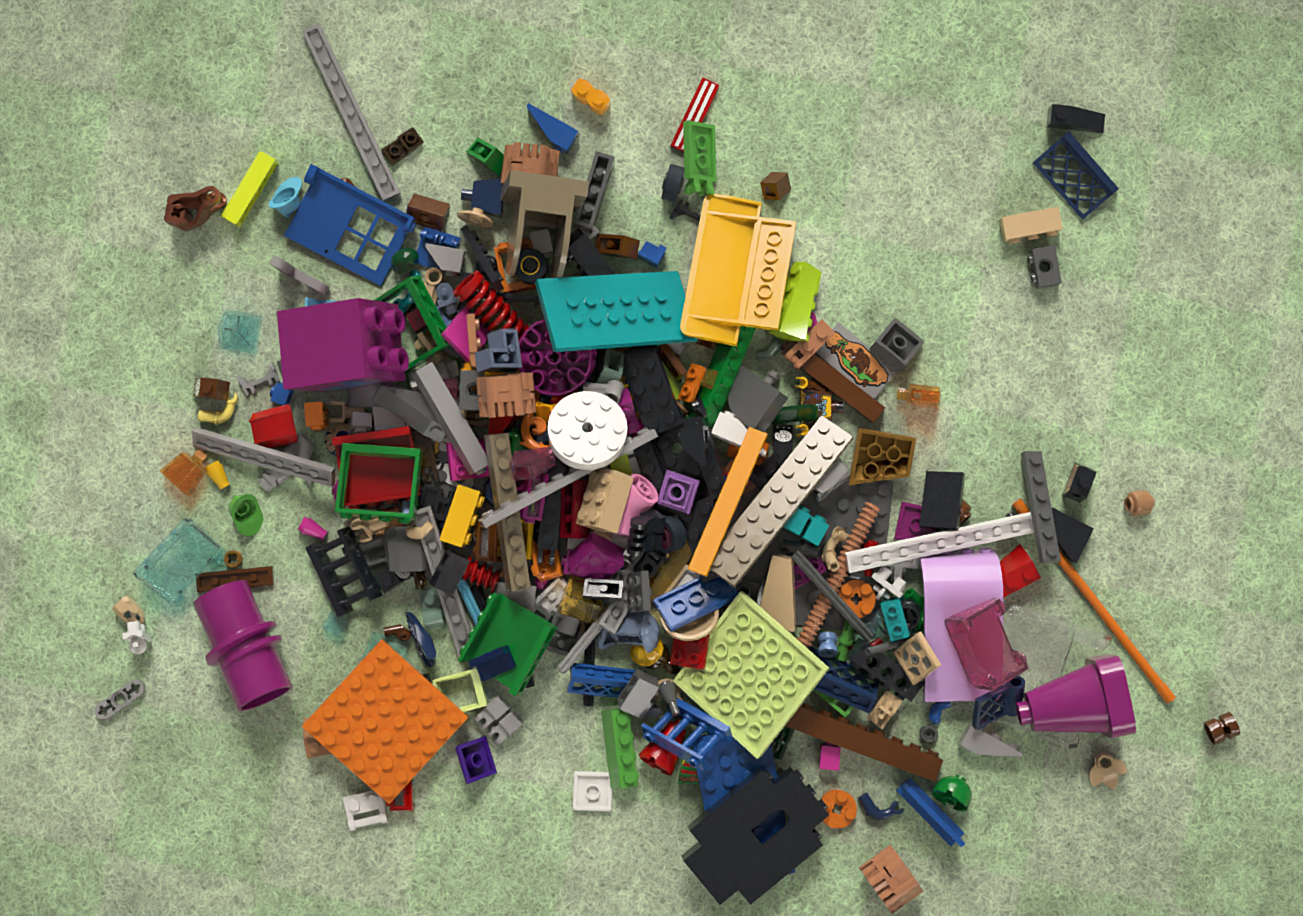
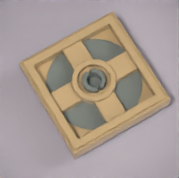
(917, 658)

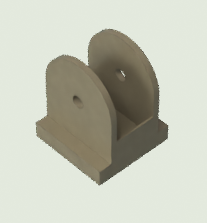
(541, 203)

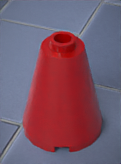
(659, 757)

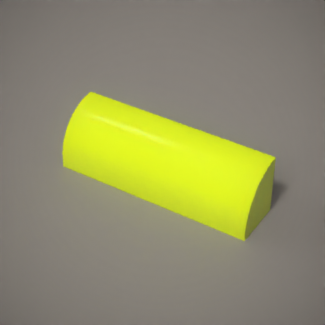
(249, 189)

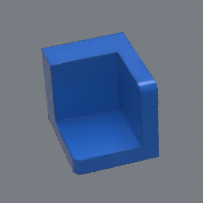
(652, 254)

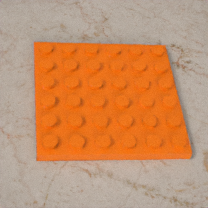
(385, 721)

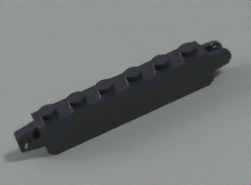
(550, 523)

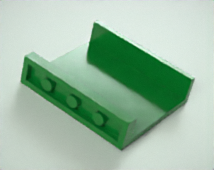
(513, 625)

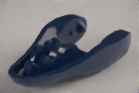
(423, 640)

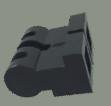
(646, 532)

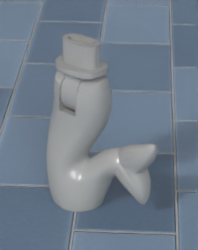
(302, 449)

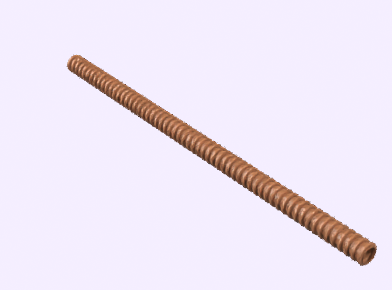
(821, 608)

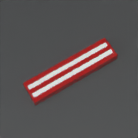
(697, 109)

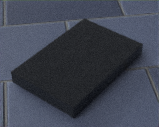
(942, 500)

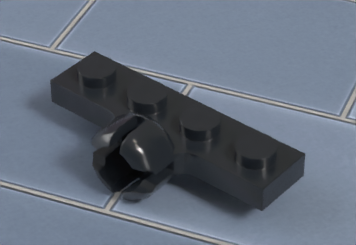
(486, 264)

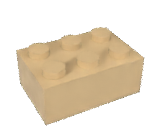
(604, 500)

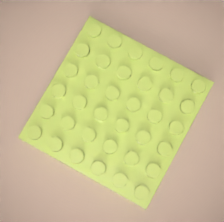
(752, 675)

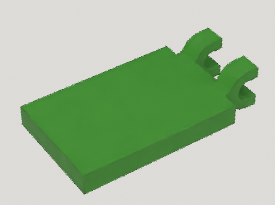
(699, 157)

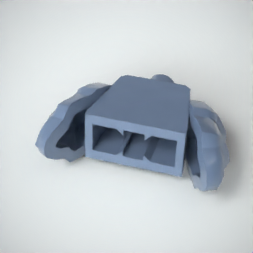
(635, 629)

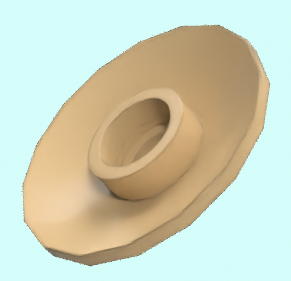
(475, 217)

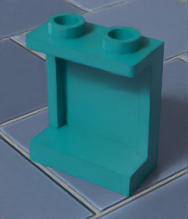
(895, 618)

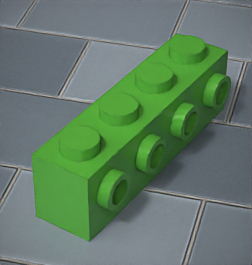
(619, 748)

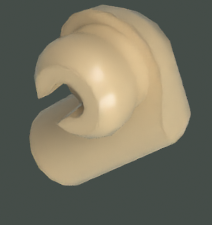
(419, 532)

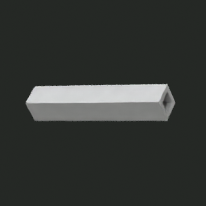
(451, 419)

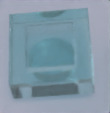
(335, 624)

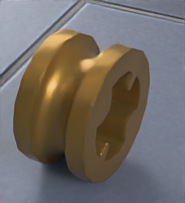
(239, 558)

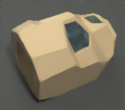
(129, 610)

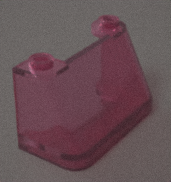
(984, 645)

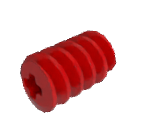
(481, 575)

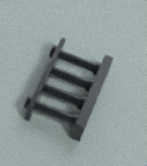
(329, 578)

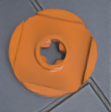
(864, 591)
(847, 813)

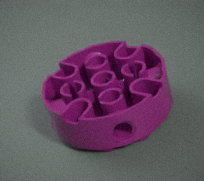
(554, 374)

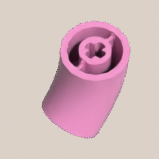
(640, 499)

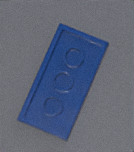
(693, 601)

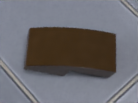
(402, 146)

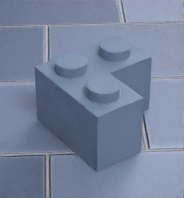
(502, 353)

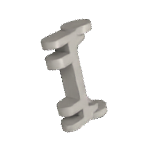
(272, 372)

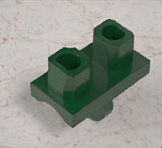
(781, 742)

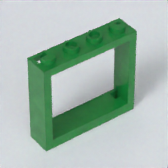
(428, 311)
(377, 451)

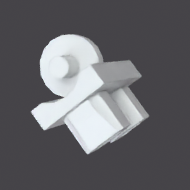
(881, 577)
(136, 636)

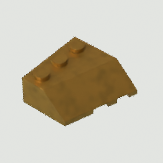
(880, 456)

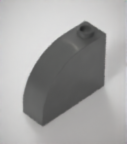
(754, 400)

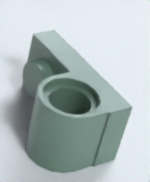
(432, 611)

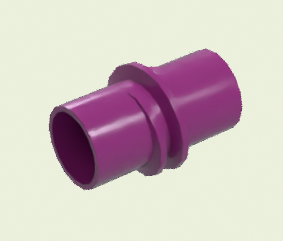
(242, 645)

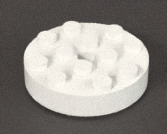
(584, 449)

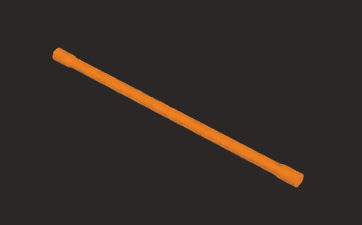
(1161, 687)

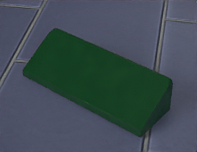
(796, 414)

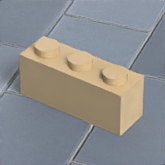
(1031, 225)

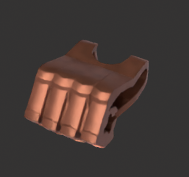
(177, 205)

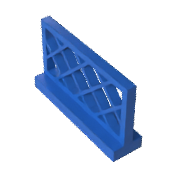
(931, 812)

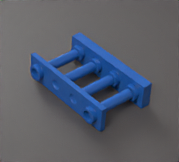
(694, 716)

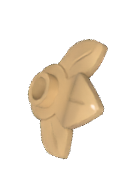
(1106, 773)

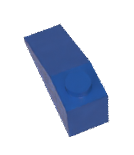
(557, 132)

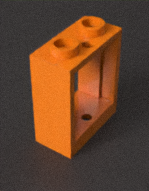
(515, 286)

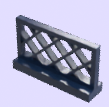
(1087, 163)
(860, 697)

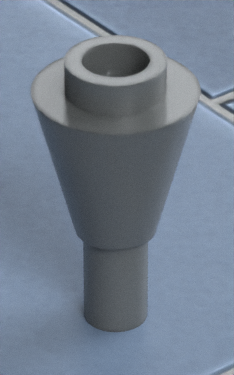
(668, 693)

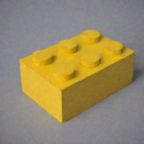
(462, 516)

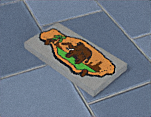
(854, 361)

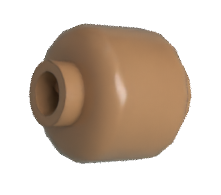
(1139, 503)

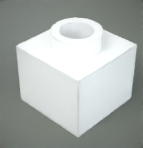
(360, 422)

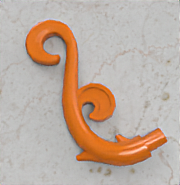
(540, 429)

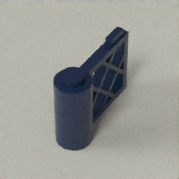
(1011, 694)

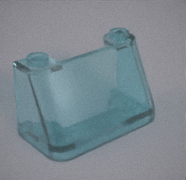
(179, 561)

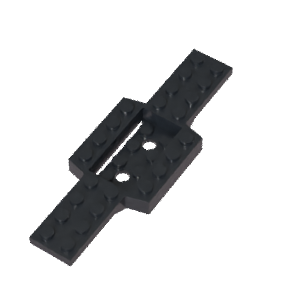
(661, 412)

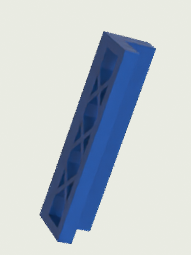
(598, 675)

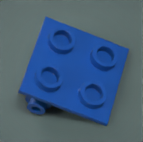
(434, 237)

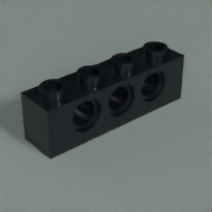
(874, 669)

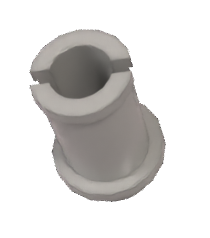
(771, 377)

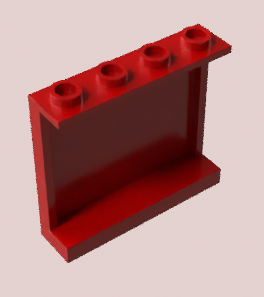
(378, 477)

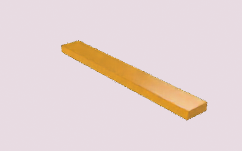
(727, 502)

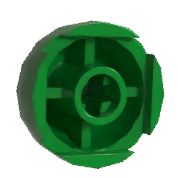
(953, 791)

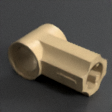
(432, 286)

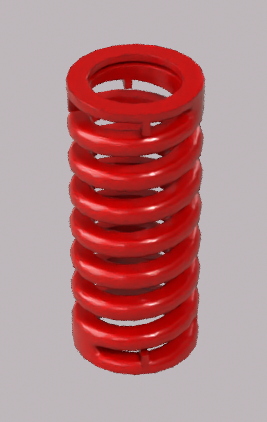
(475, 282)

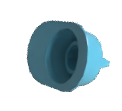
(286, 197)

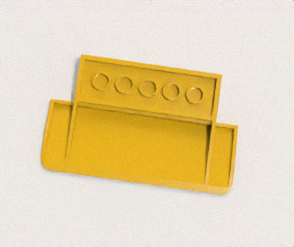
(736, 270)

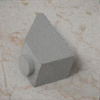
(448, 259)

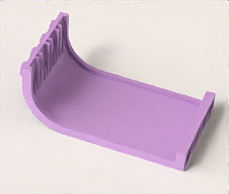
(950, 585)

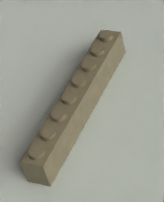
(509, 528)

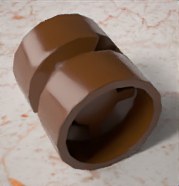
(1215, 729)

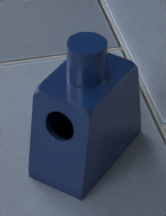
(485, 196)

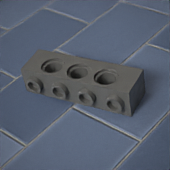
(598, 181)

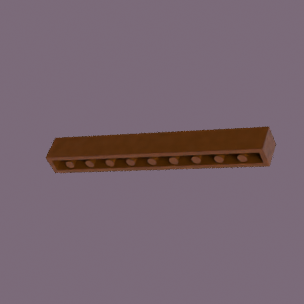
(866, 742)

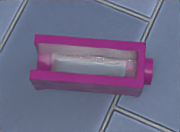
(535, 510)

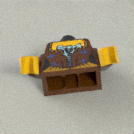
(817, 395)

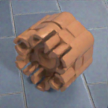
(530, 161)
(506, 394)
(894, 876)

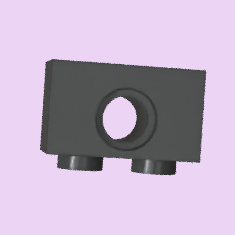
(1049, 257)
(467, 381)

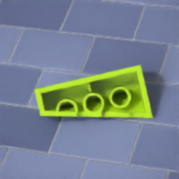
(798, 302)

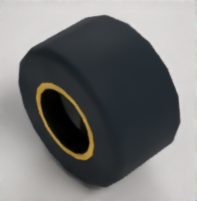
(535, 262)

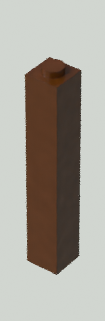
(838, 385)

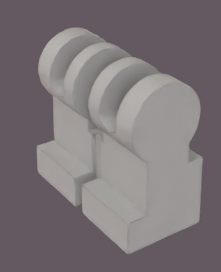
(507, 721)

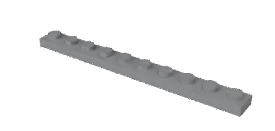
(351, 112)
(559, 481)

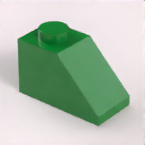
(487, 155)

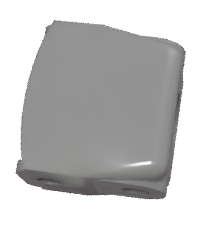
(832, 479)

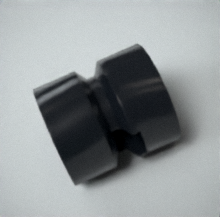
(912, 612)

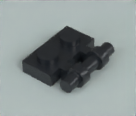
(433, 496)

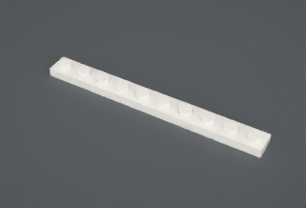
(939, 542)

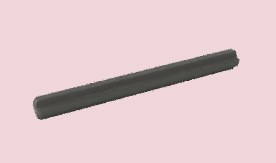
(832, 596)

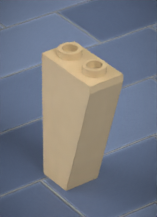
(779, 592)

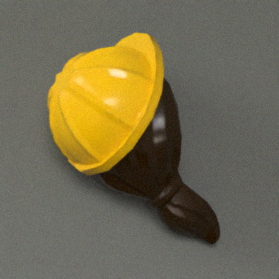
(654, 660)

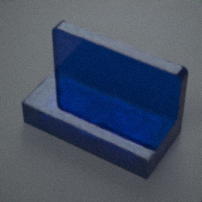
(493, 662)

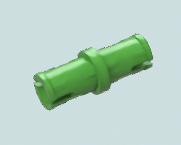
(845, 641)

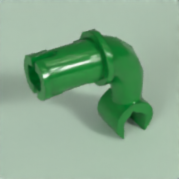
(912, 594)

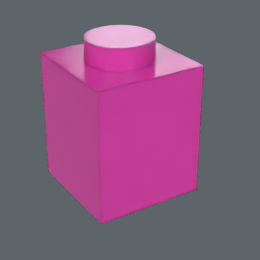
(829, 756)

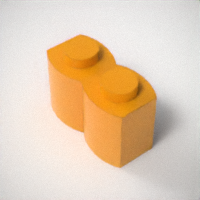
(587, 95)

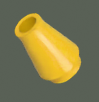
(217, 474)

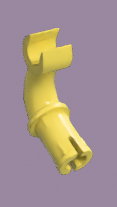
(219, 416)

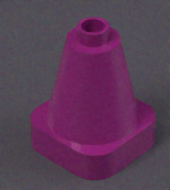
(1082, 701)

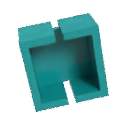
(814, 530)

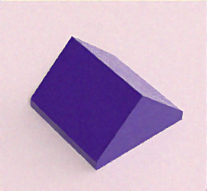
(475, 759)

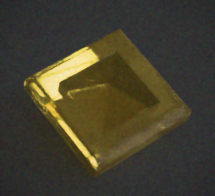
(708, 379)

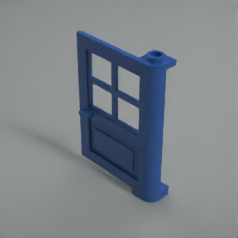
(326, 216)

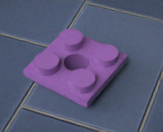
(686, 484)

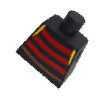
(1079, 482)

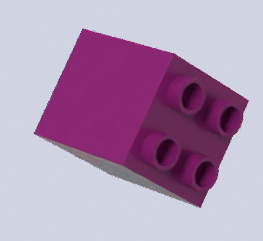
(341, 345)

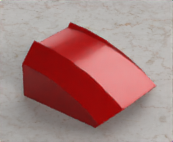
(273, 427)

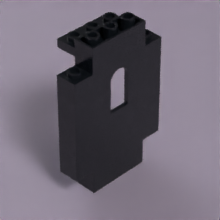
(731, 856)

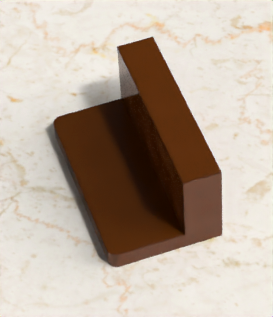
(428, 211)

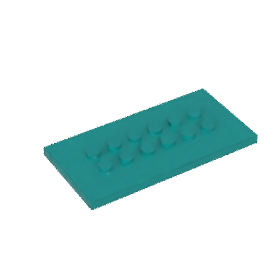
(613, 310)

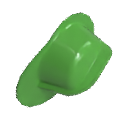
(246, 514)

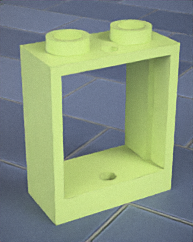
(478, 685)

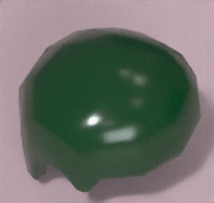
(401, 258)

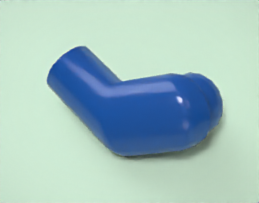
(936, 710)

